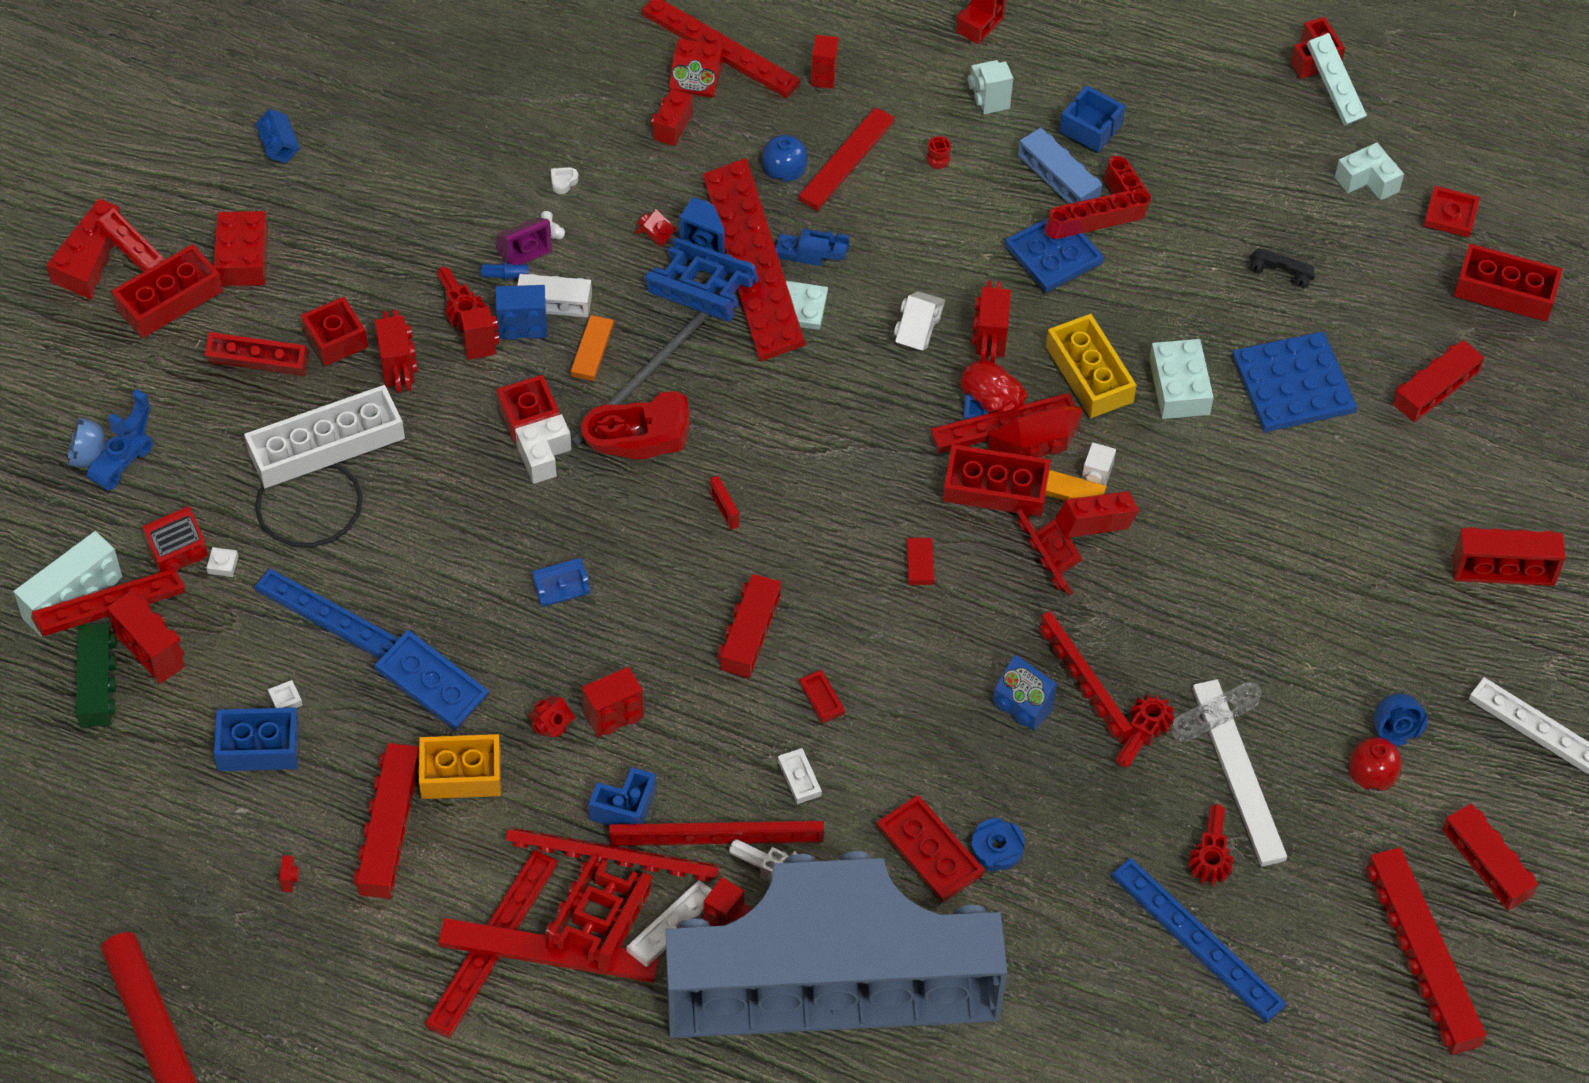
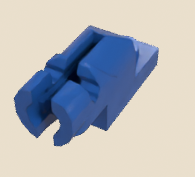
(813, 247)

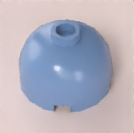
(86, 443)

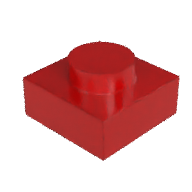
(288, 874)

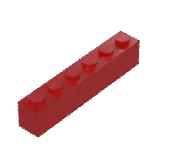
(388, 821)

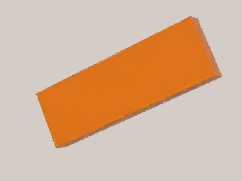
(592, 348)

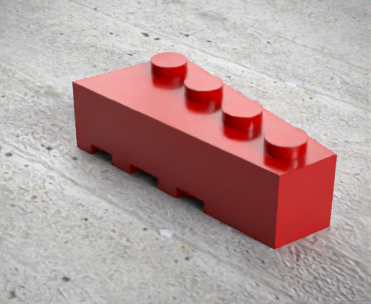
(83, 254)

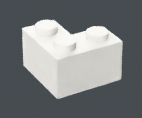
(919, 317)
(539, 445)

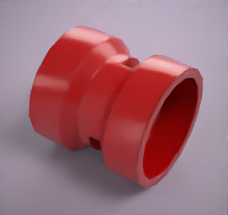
(938, 152)

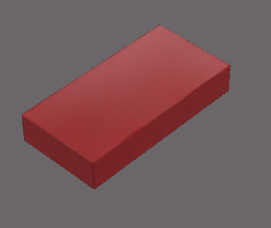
(724, 502)
(920, 561)
(821, 696)

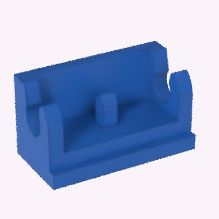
(561, 582)

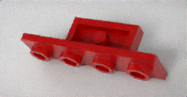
(1057, 551)

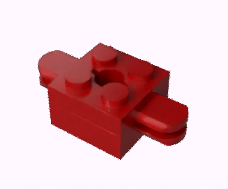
(991, 321)
(396, 351)

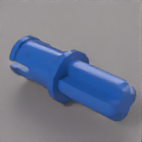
(505, 271)

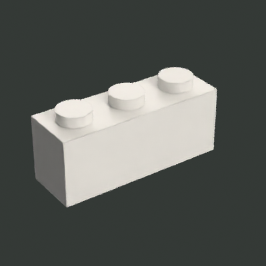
(562, 294)

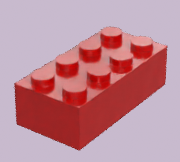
(1508, 282)
(167, 291)
(996, 480)
(1508, 556)

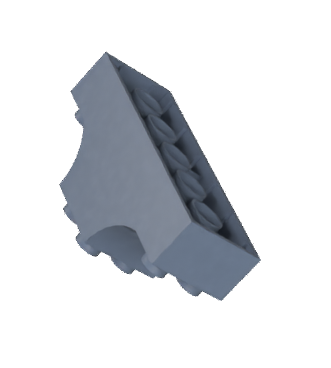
(834, 953)

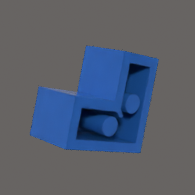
(625, 805)

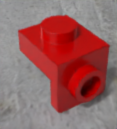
(656, 227)

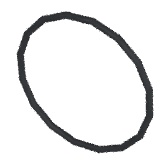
(321, 542)

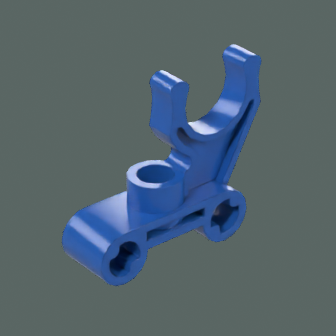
(123, 448)

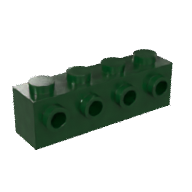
(95, 675)

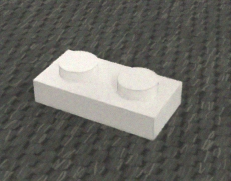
(799, 776)

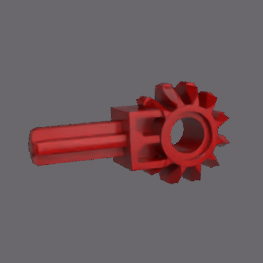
(458, 297)
(1145, 727)
(1212, 849)

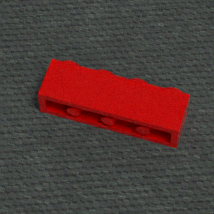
(257, 354)
(1438, 380)
(750, 625)
(1490, 856)

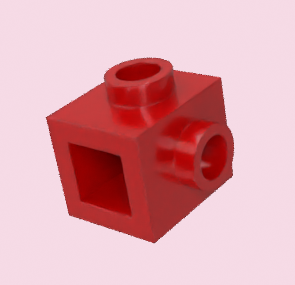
(551, 716)

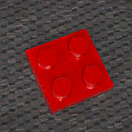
(1452, 211)

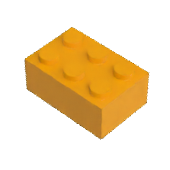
(460, 766)

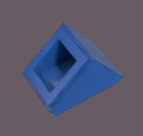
(973, 408)

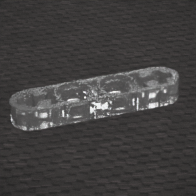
(1214, 709)

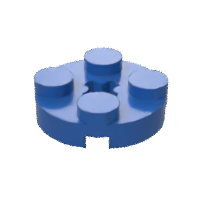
(995, 858)

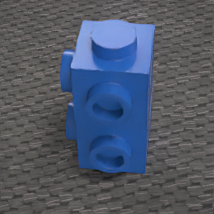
(277, 136)

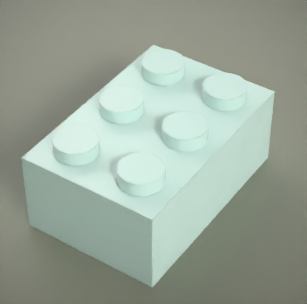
(1181, 378)

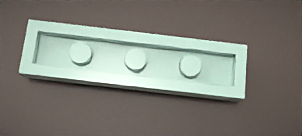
(1336, 79)

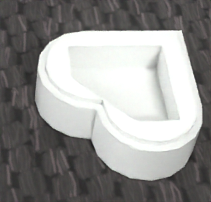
(563, 179)

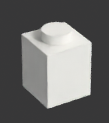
(1099, 463)

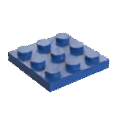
(1051, 259)

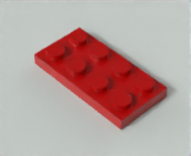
(930, 848)

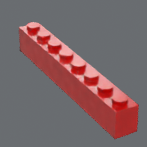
(1425, 951)

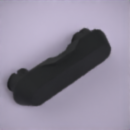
(1302, 271)

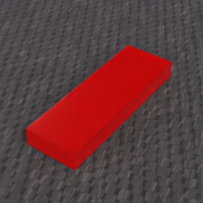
(129, 240)

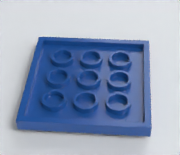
(1294, 381)

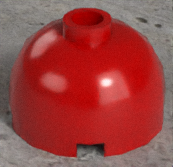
(1375, 764)

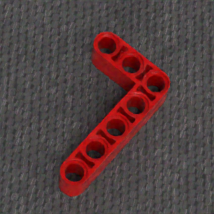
(1125, 204)

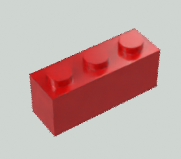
(1097, 514)

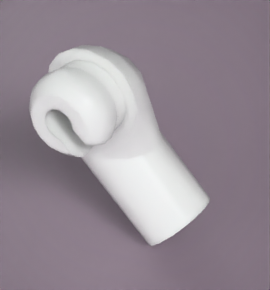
(556, 231)

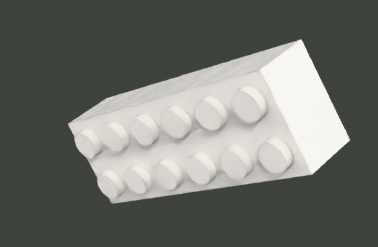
(324, 436)

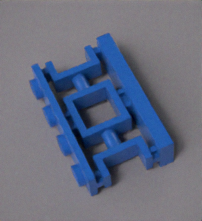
(696, 294)

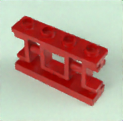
(618, 919)

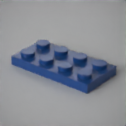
(431, 680)

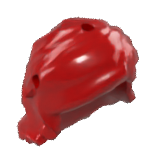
(992, 386)

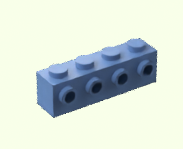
(1058, 167)

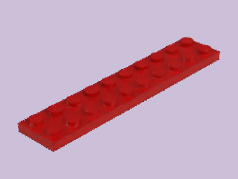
(749, 239)

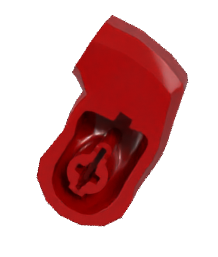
(639, 428)

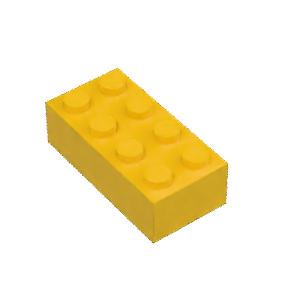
(1090, 366)

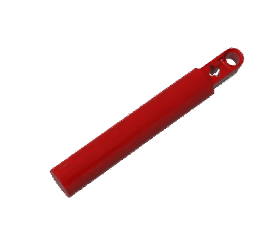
(146, 1010)

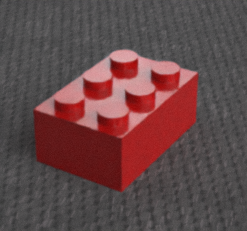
(241, 247)
(146, 636)

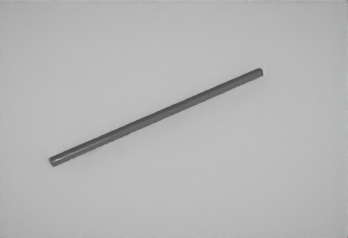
(650, 366)

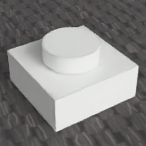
(222, 562)
(285, 696)

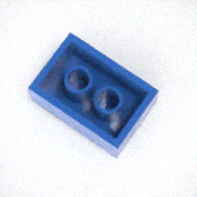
(257, 739)

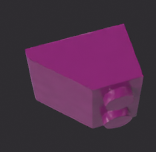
(525, 242)

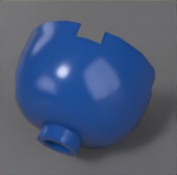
(784, 158)
(1399, 718)

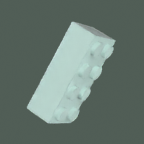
(78, 572)

